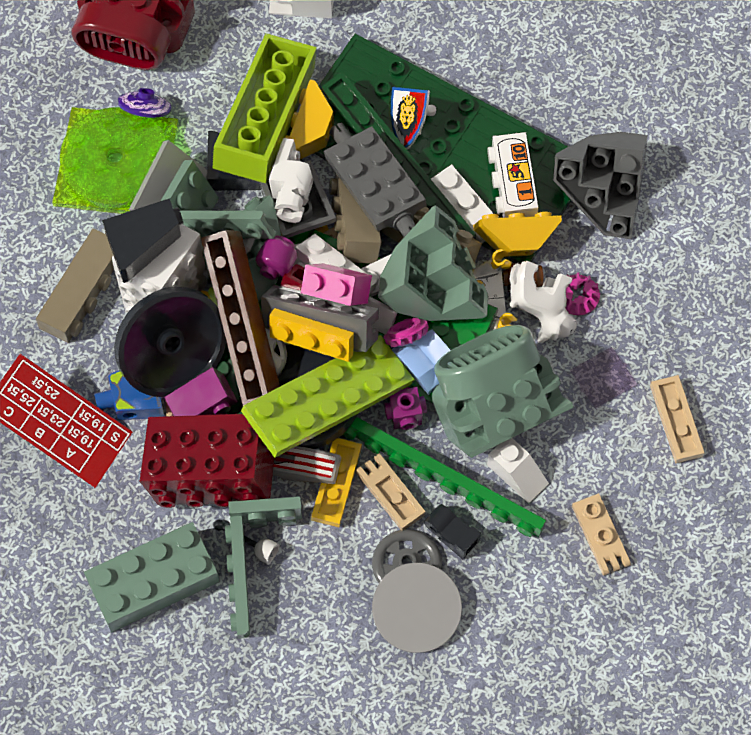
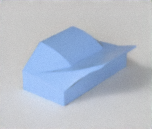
(421, 358)

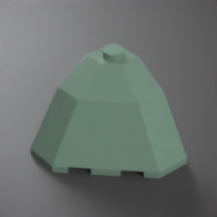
(432, 274)

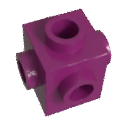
(405, 409)

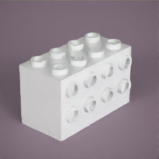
(177, 266)

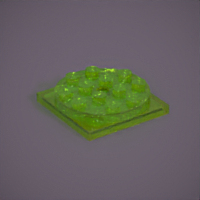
(86, 175)

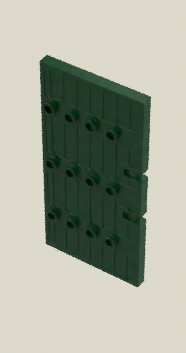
(457, 131)

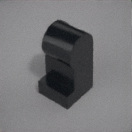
(452, 531)

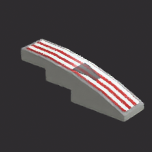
(307, 465)

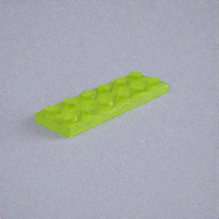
(326, 397)

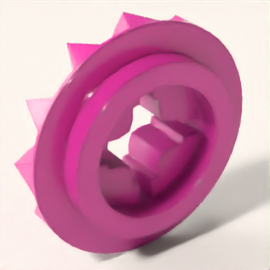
(586, 304)
(406, 332)

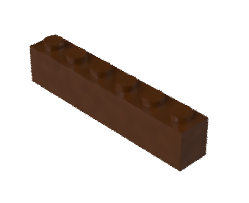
(240, 314)

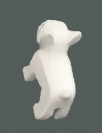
(544, 302)

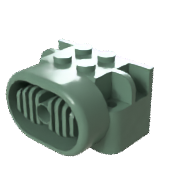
(495, 389)

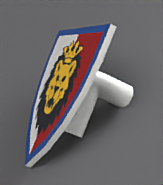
(409, 113)

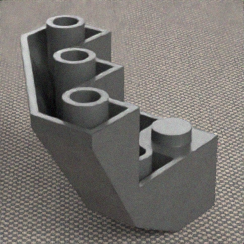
(604, 178)

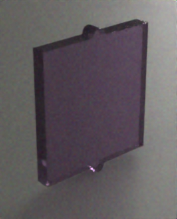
(603, 377)

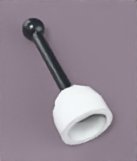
(262, 548)

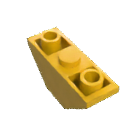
(312, 121)
(517, 233)

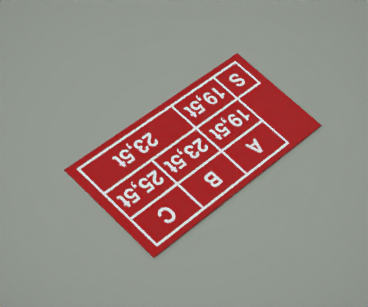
(59, 421)

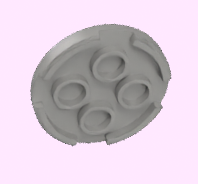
(416, 607)

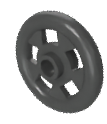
(390, 544)

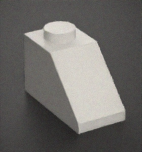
(517, 469)

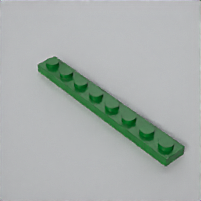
(449, 479)

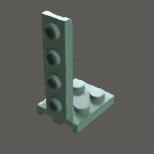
(197, 199)
(257, 514)

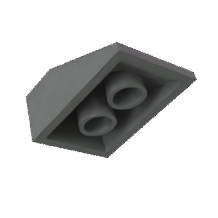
(316, 212)

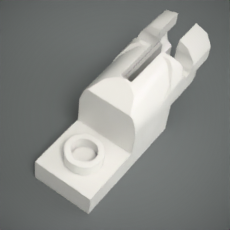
(290, 182)

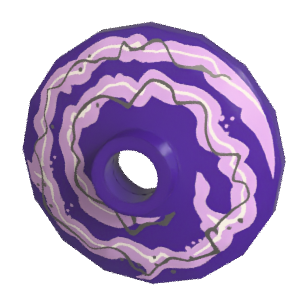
(144, 103)

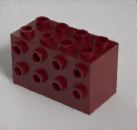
(205, 461)

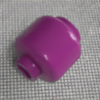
(276, 257)

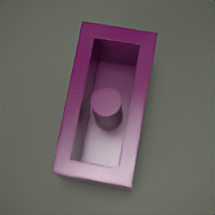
(202, 396)

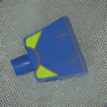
(128, 401)

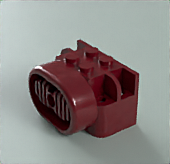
(132, 30)

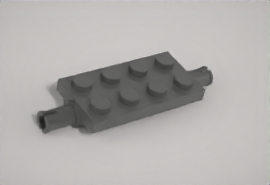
(375, 179)

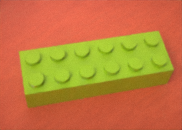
(264, 108)

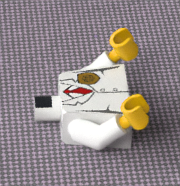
(493, 282)

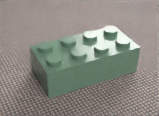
(152, 576)

